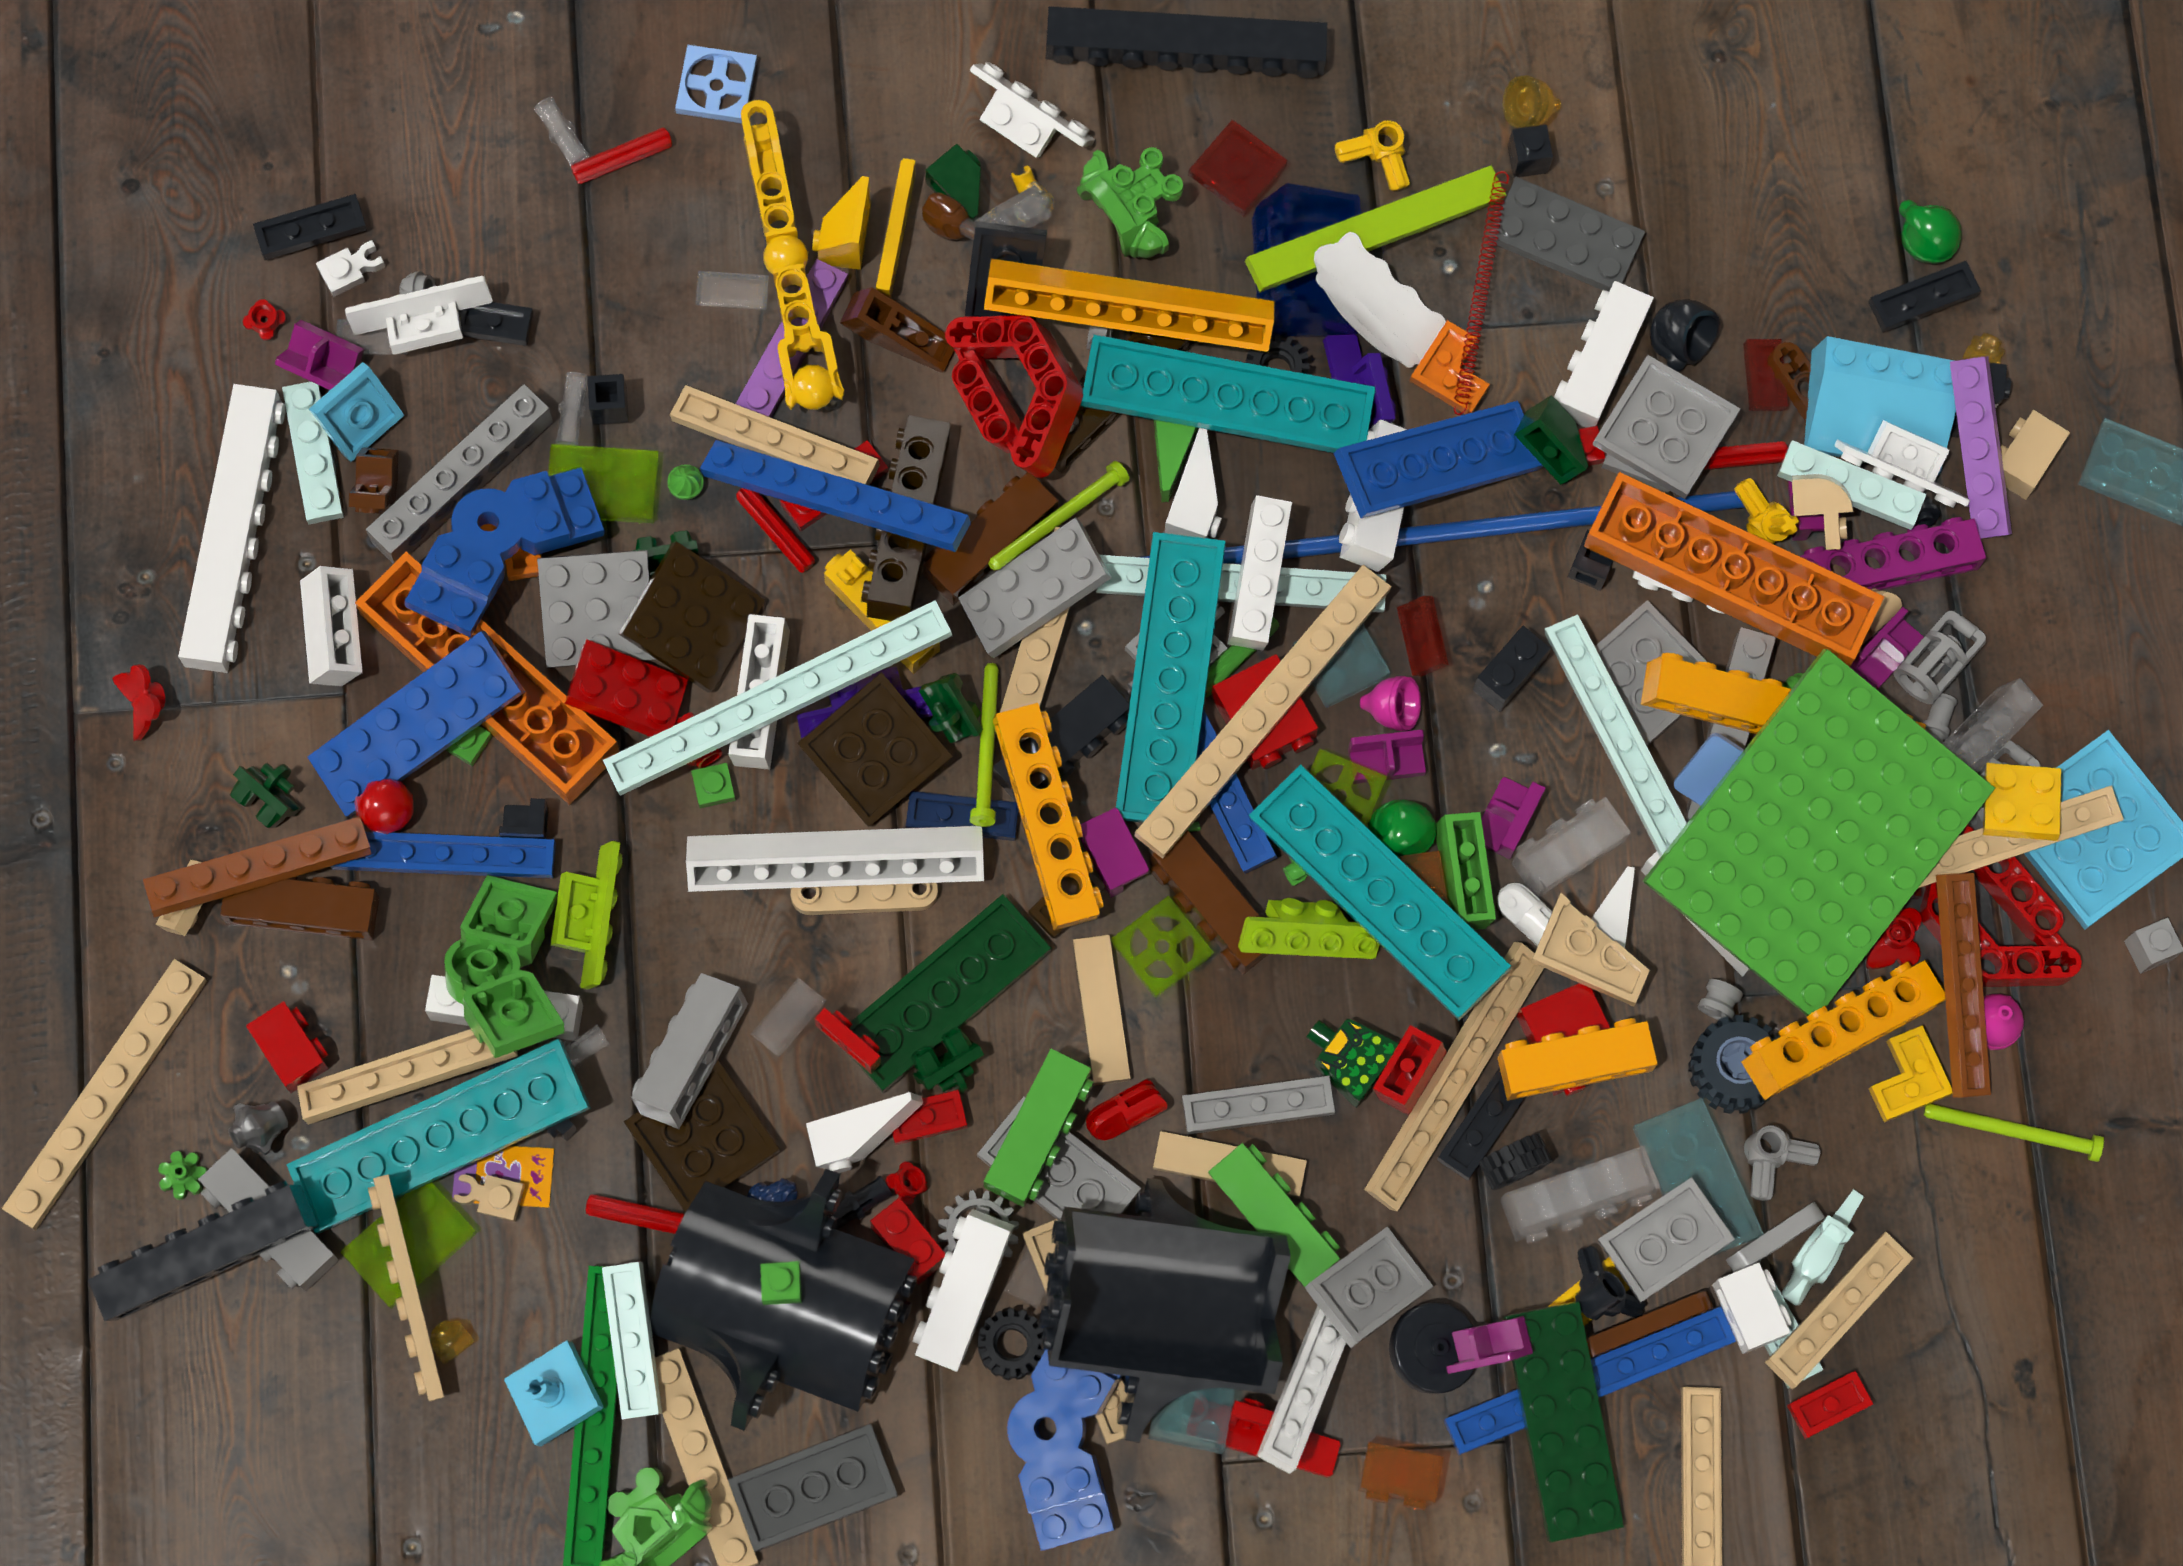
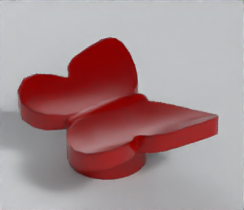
(146, 697)
(1897, 942)

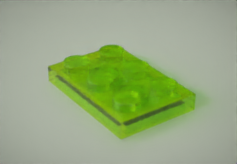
(618, 478)
(431, 1234)

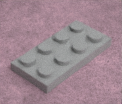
(1034, 587)
(1076, 1178)

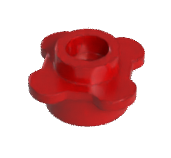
(261, 309)
(915, 1179)

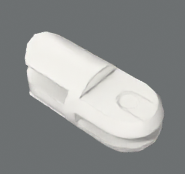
(1524, 910)

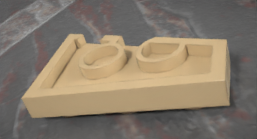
(1586, 955)

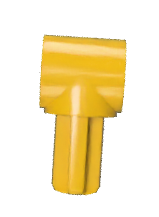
(1370, 146)
(1766, 519)

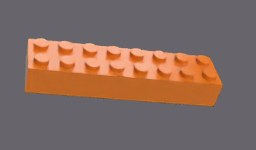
(1732, 570)
(537, 727)

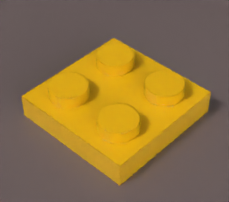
(2023, 802)

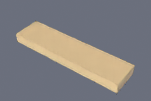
(1101, 1010)
(1196, 1157)

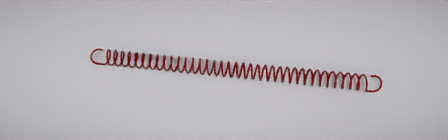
(1473, 327)

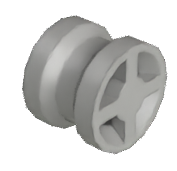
(1720, 999)

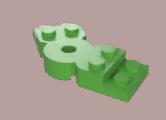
(484, 971)

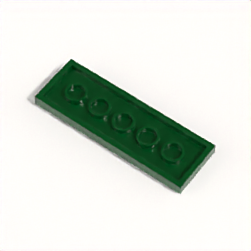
(949, 988)
(1565, 1426)

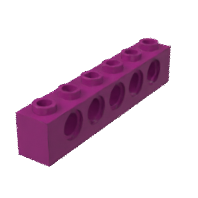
(1958, 536)

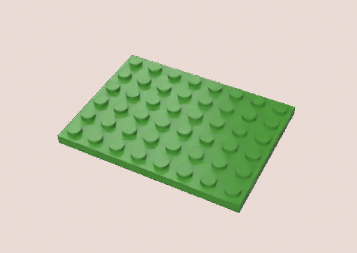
(1818, 834)

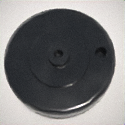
(1424, 1346)

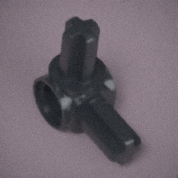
(1602, 1291)

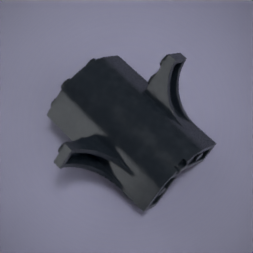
(1163, 1303)
(822, 1346)

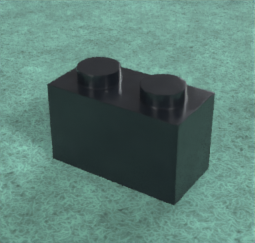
(1511, 668)

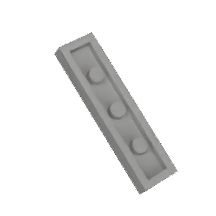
(1258, 1105)

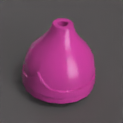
(1394, 703)
(2003, 1021)

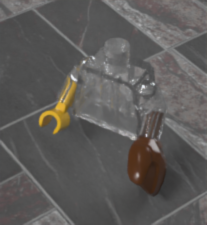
(1027, 209)

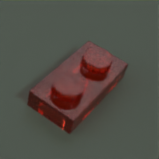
(1763, 389)
(1422, 636)

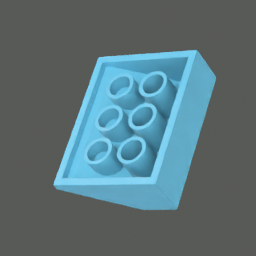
(1863, 384)

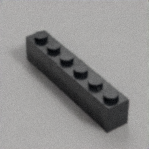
(203, 1252)

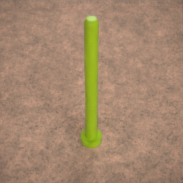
(1115, 474)
(983, 814)
(2091, 1147)

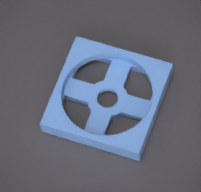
(721, 58)

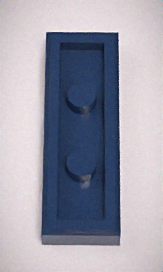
(941, 810)

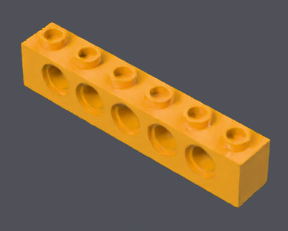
(1063, 908)
(1775, 1073)

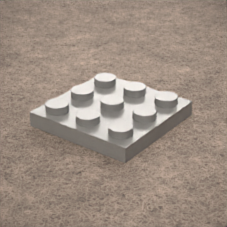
(1666, 426)
(591, 601)
(1626, 654)

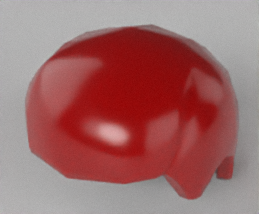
(385, 806)

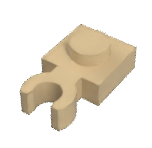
(496, 1198)

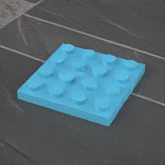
(2116, 861)

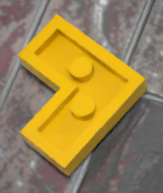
(1920, 1079)

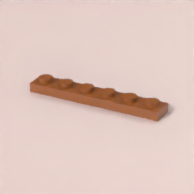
(256, 866)
(1963, 985)

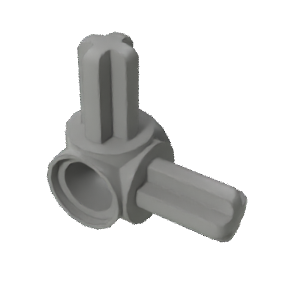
(1782, 1150)

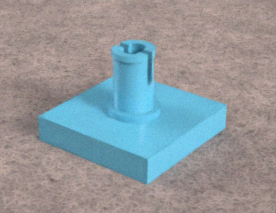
(356, 411)
(553, 1393)

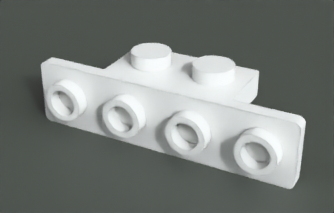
(1024, 118)
(420, 316)
(1906, 456)

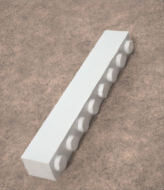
(231, 529)
(834, 858)

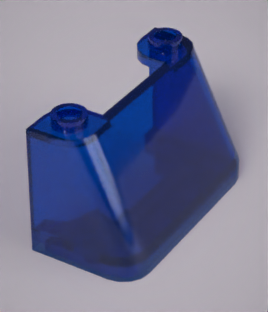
(1286, 214)

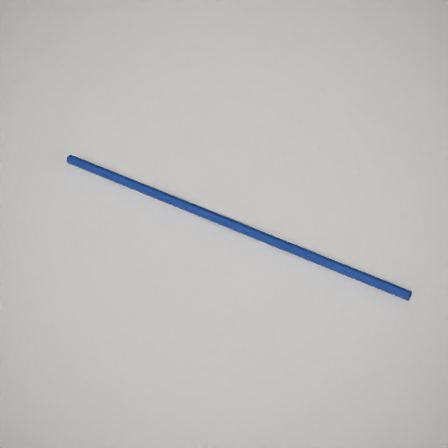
(1482, 527)

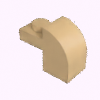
(1826, 496)

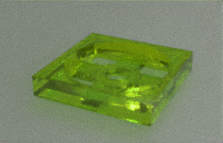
(1345, 781)
(1180, 969)

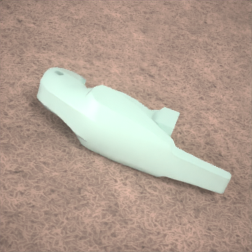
(1821, 1251)

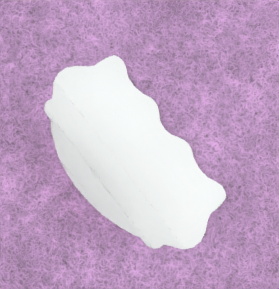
(1374, 302)

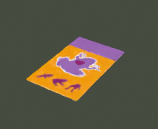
(517, 1164)

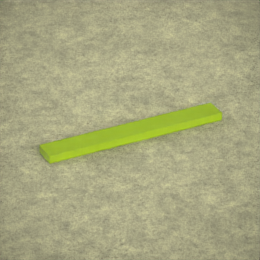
(1377, 226)

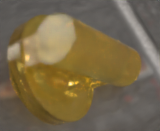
(1985, 346)
(449, 1340)

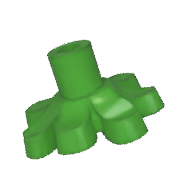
(187, 1180)

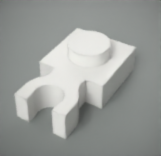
(345, 270)

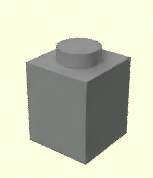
(2154, 945)

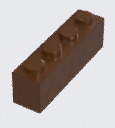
(995, 527)
(1209, 897)
(306, 907)

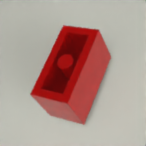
(287, 1046)
(1409, 1070)
(906, 1235)

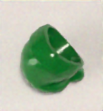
(1929, 232)
(1403, 827)

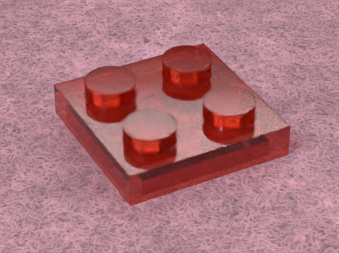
(1237, 167)

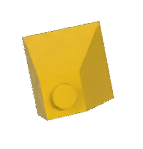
(845, 228)

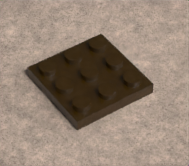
(691, 617)
(874, 749)
(714, 1144)

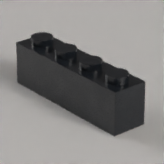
(1076, 731)

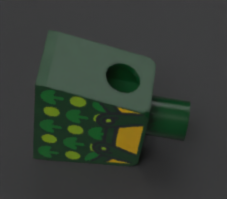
(1351, 1057)

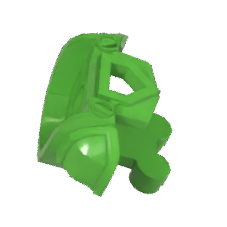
(1130, 199)
(656, 1527)

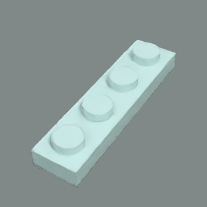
(312, 455)
(1867, 490)
(632, 1340)

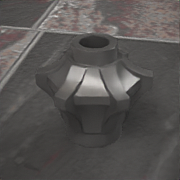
(257, 1126)

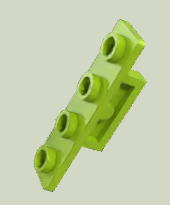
(585, 912)
(1306, 931)

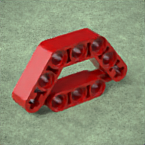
(1024, 437)
(2049, 943)

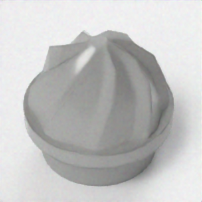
(415, 282)

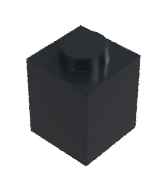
(1530, 151)
(608, 399)

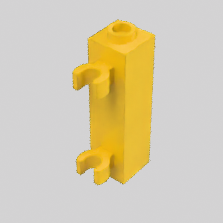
(846, 579)

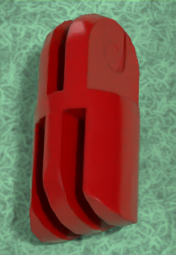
(1125, 1110)

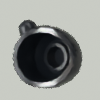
(1684, 332)

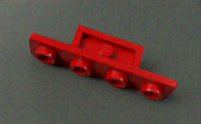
(1249, 1425)

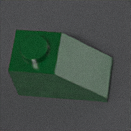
(959, 177)
(1553, 439)

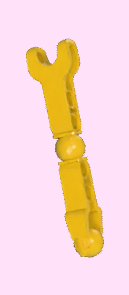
(786, 260)

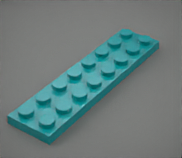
(1226, 395)
(1169, 670)
(1380, 892)
(441, 1134)

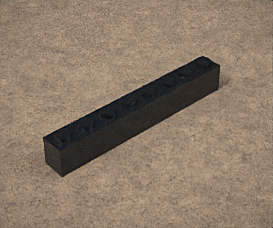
(1186, 41)

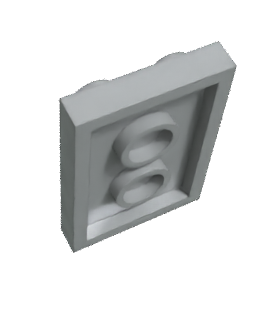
(1666, 1240)
(1368, 1287)

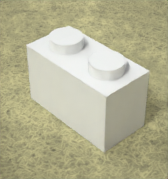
(1752, 1308)

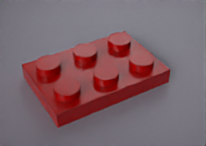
(625, 690)

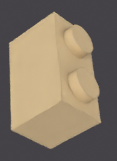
(2030, 452)

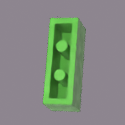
(1466, 868)

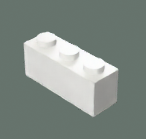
(331, 626)

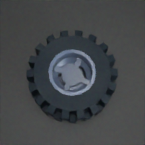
(1718, 1064)

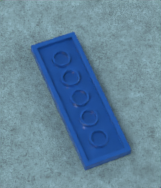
(1435, 460)
(417, 721)

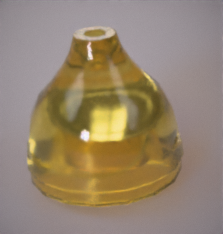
(1528, 102)

